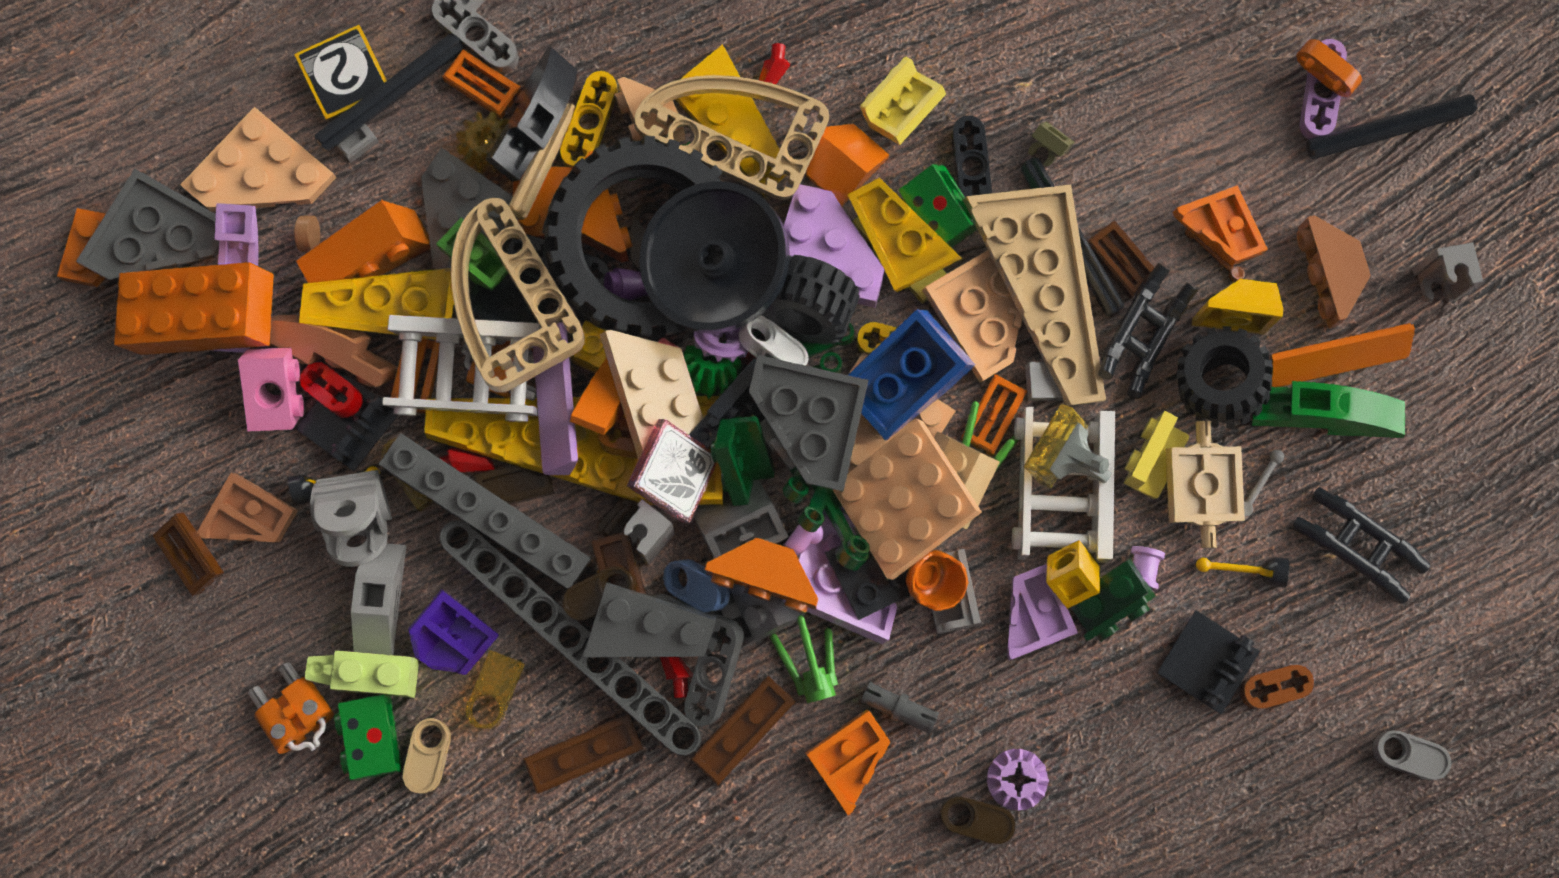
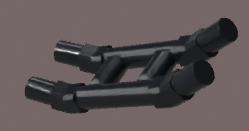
(1164, 322)
(1339, 545)

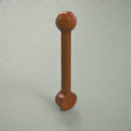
(1235, 273)

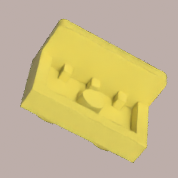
(901, 101)
(1148, 467)

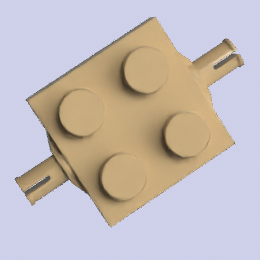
(1205, 484)

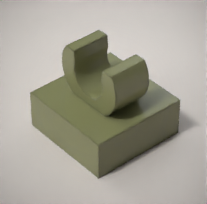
(1052, 140)

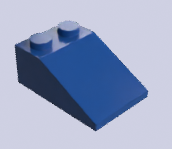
(909, 372)

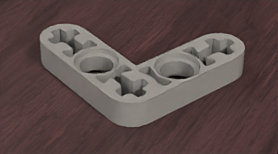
(467, 13)

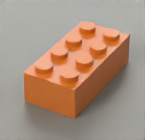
(194, 309)

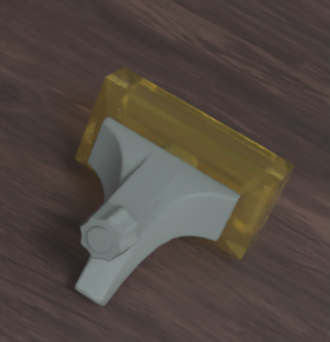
(1065, 451)

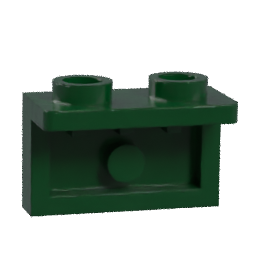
(741, 457)

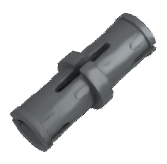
(899, 708)

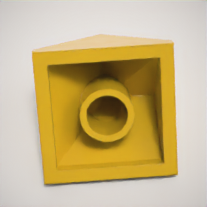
(1242, 305)

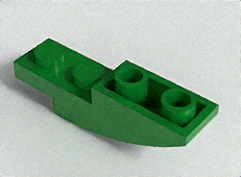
(1334, 408)

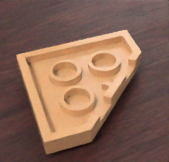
(258, 168)
(978, 314)

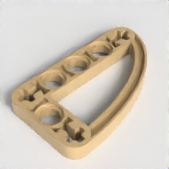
(735, 150)
(546, 337)

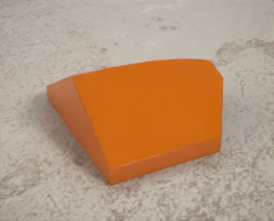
(844, 160)

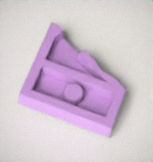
(1035, 614)

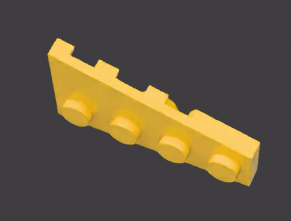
(731, 114)
(369, 301)

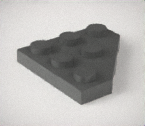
(451, 193)
(149, 231)
(811, 415)

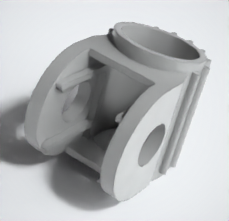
(349, 508)

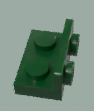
(1121, 595)

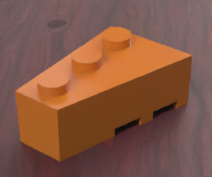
(367, 245)

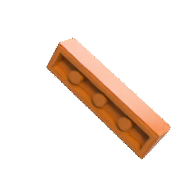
(1342, 355)

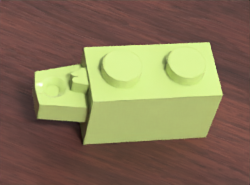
(365, 673)

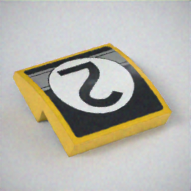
(341, 71)

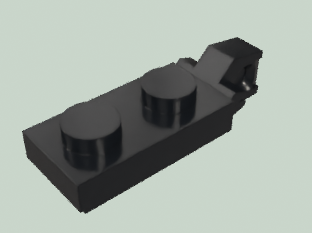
(725, 407)

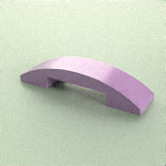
(237, 238)

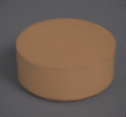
(306, 233)

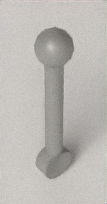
(1276, 457)

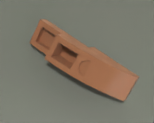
(338, 346)

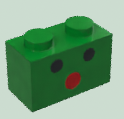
(939, 204)
(368, 737)

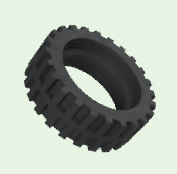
(566, 217)

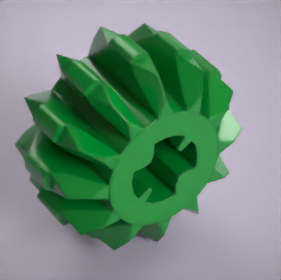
(708, 374)

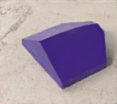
(450, 635)

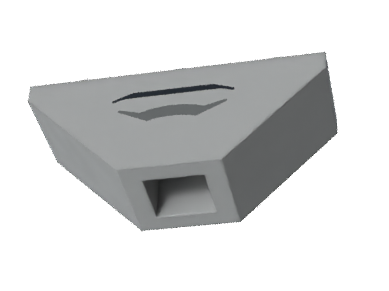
(377, 601)

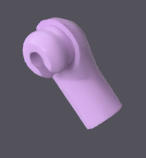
(800, 539)

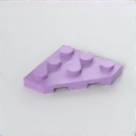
(824, 231)
(832, 600)

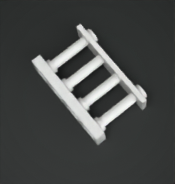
(447, 334)
(1098, 505)

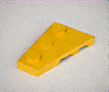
(899, 236)

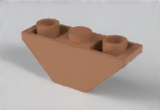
(1334, 266)

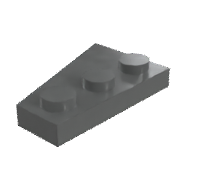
(646, 627)

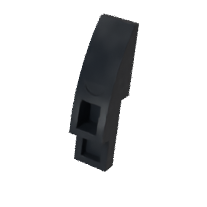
(536, 115)

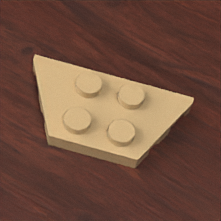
(650, 385)

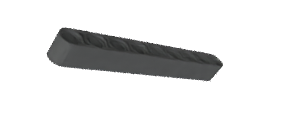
(553, 629)

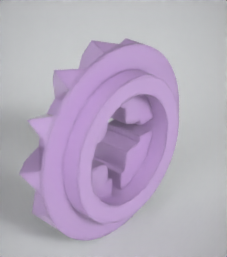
(711, 346)
(1005, 792)

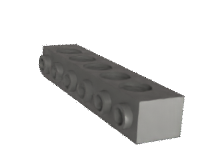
(485, 512)

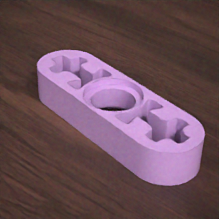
(1313, 102)

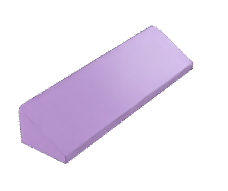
(554, 413)

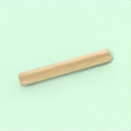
(538, 168)

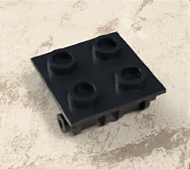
(349, 437)
(868, 587)
(1208, 661)

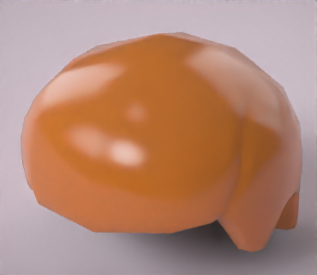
(937, 581)

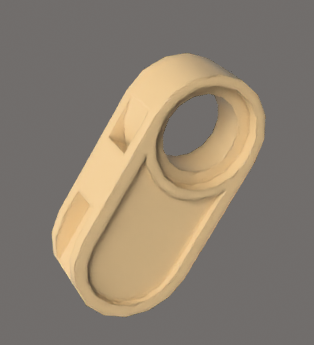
(423, 764)

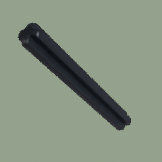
(388, 92)
(1391, 126)
(1096, 276)

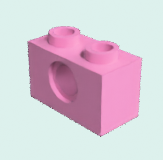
(262, 408)

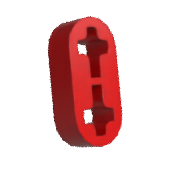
(334, 384)

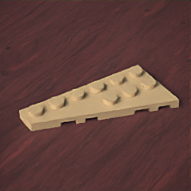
(1042, 265)

